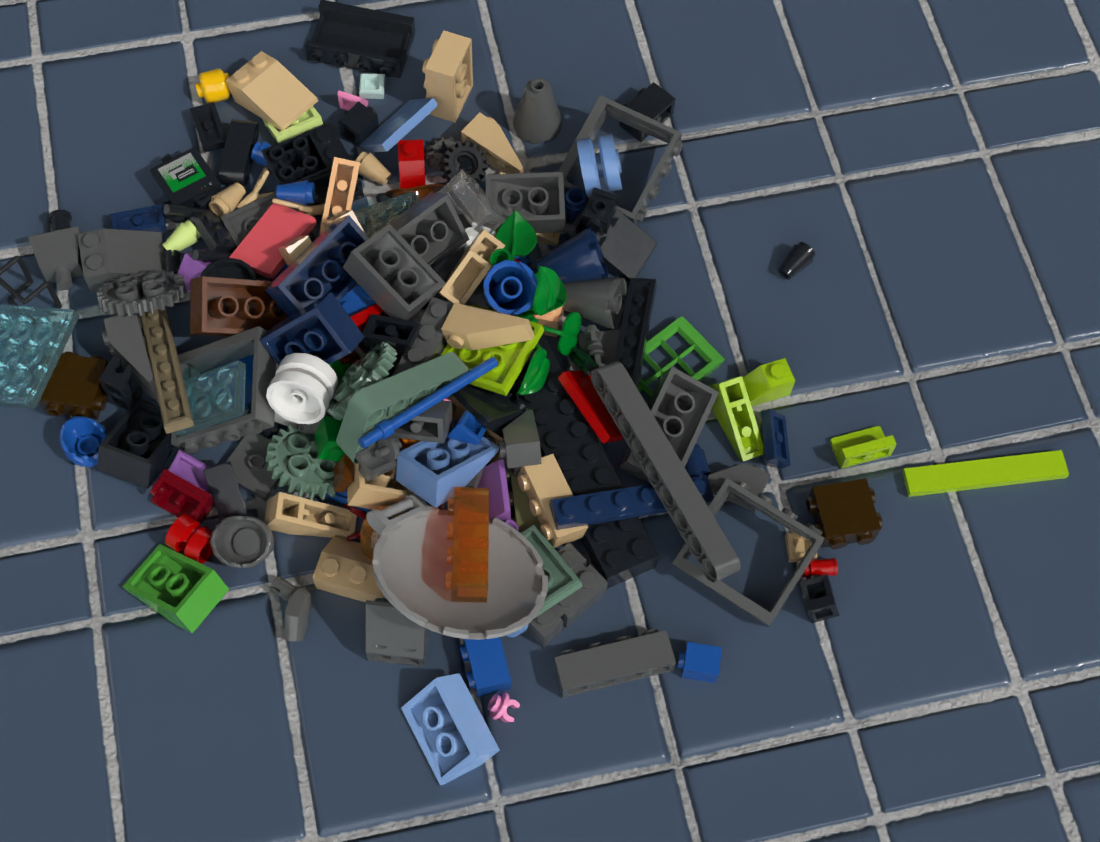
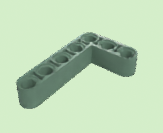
(392, 397)

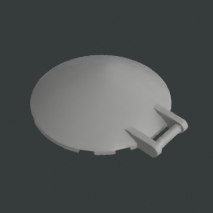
(413, 570)

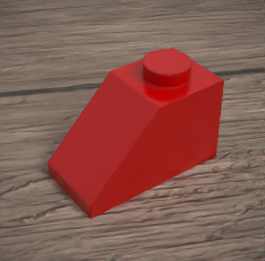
(411, 163)

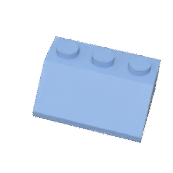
(449, 728)

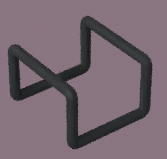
(16, 294)

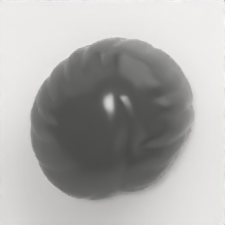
(242, 541)

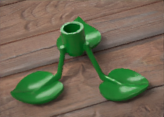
(519, 241)
(544, 298)

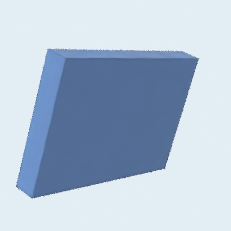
(398, 125)

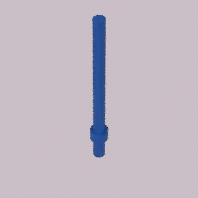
(387, 427)

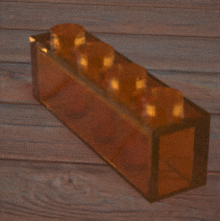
(469, 545)

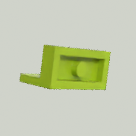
(862, 446)

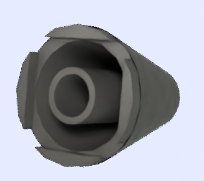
(537, 113)
(598, 300)

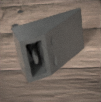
(393, 636)

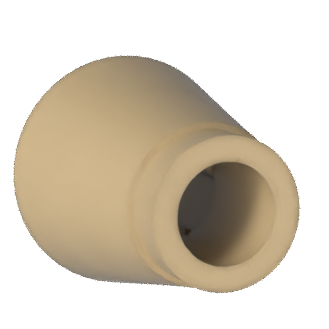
(372, 168)
(227, 199)

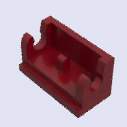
(181, 497)

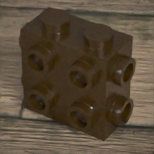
(75, 387)
(845, 513)

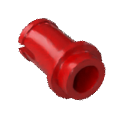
(822, 567)

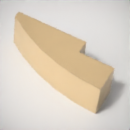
(470, 268)

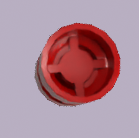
(189, 538)

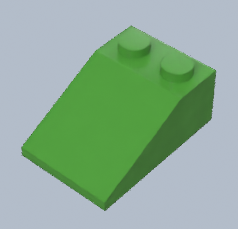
(177, 587)

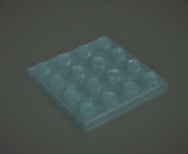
(30, 350)

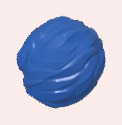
(81, 440)

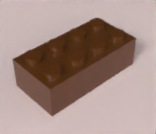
(231, 306)

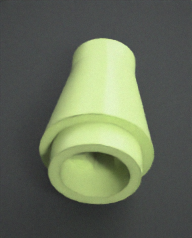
(182, 237)

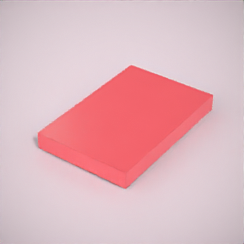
(271, 232)

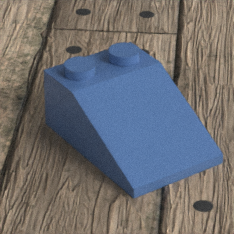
(436, 468)

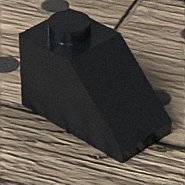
(396, 332)

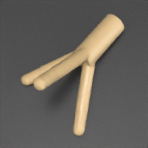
(254, 196)
(309, 210)

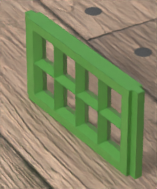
(696, 342)

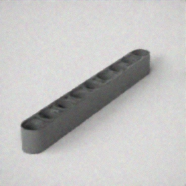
(665, 472)

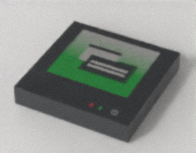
(185, 178)

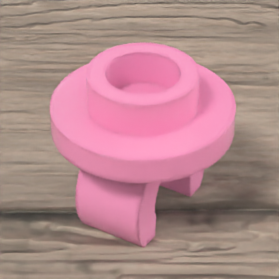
(498, 707)

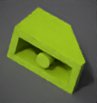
(769, 382)

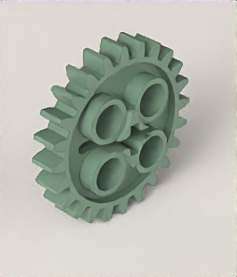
(363, 373)
(296, 464)

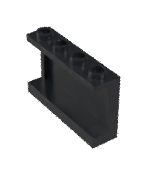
(361, 39)

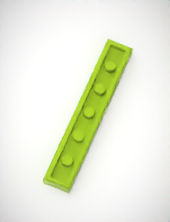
(985, 473)

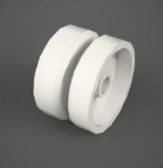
(302, 388)

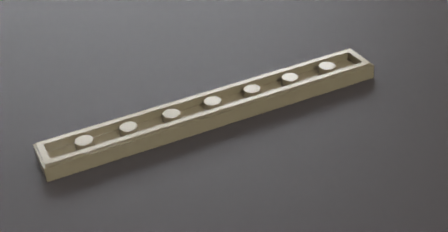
(166, 370)

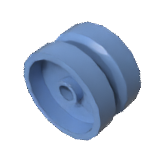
(600, 164)

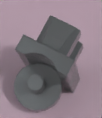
(379, 458)

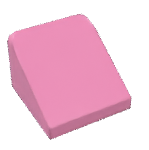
(347, 100)

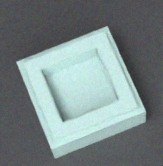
(372, 86)

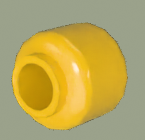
(213, 86)

